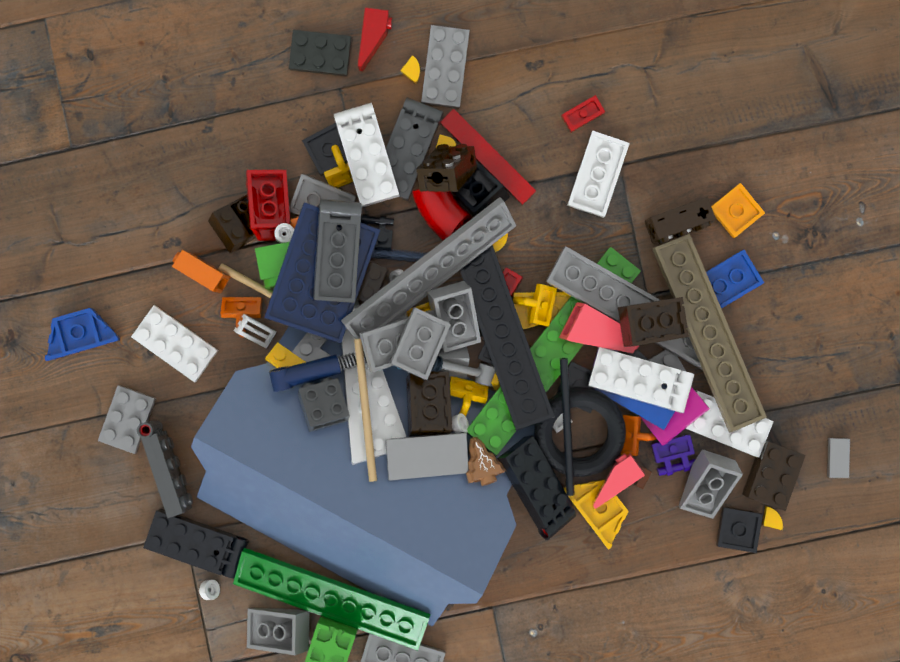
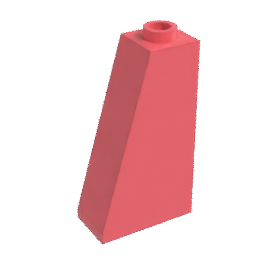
(594, 328)

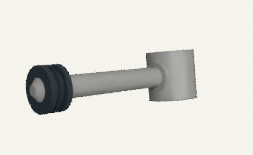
(483, 374)

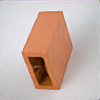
(200, 271)

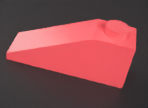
(622, 475)

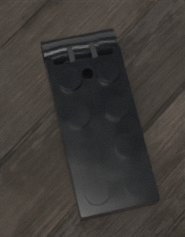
(537, 486)
(195, 543)

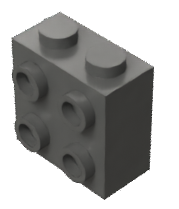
(323, 404)

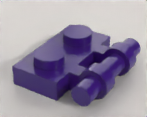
(676, 448)

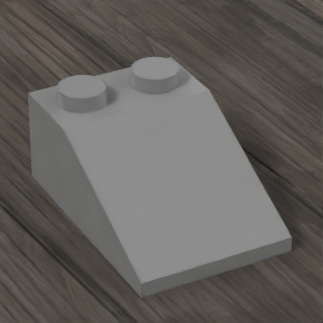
(456, 306)
(709, 483)
(278, 630)

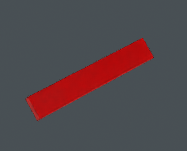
(488, 157)

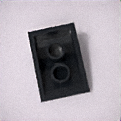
(480, 191)

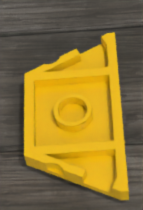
(605, 519)

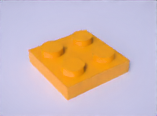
(737, 210)

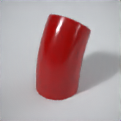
(440, 212)

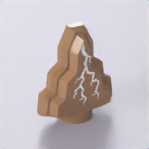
(482, 464)

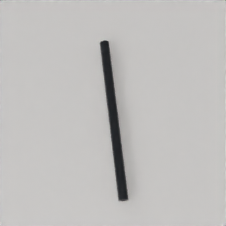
(567, 426)

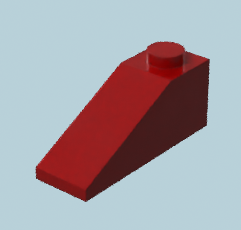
(374, 31)

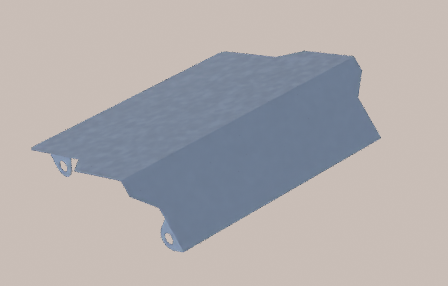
(400, 539)

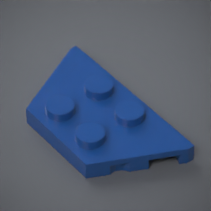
(78, 333)

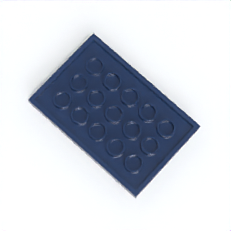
(293, 291)

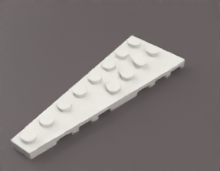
(383, 412)

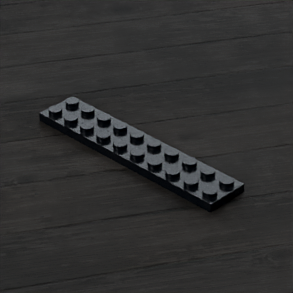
(506, 342)

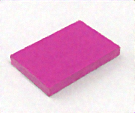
(694, 409)

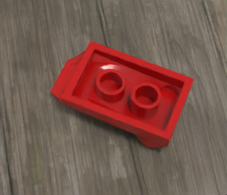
(267, 202)

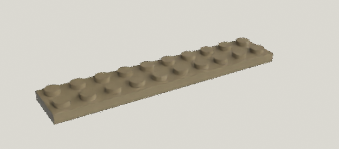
(710, 333)

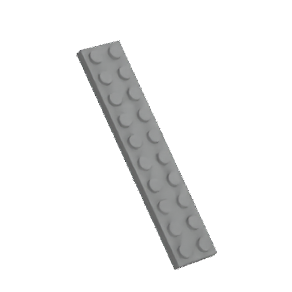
(432, 269)
(606, 293)

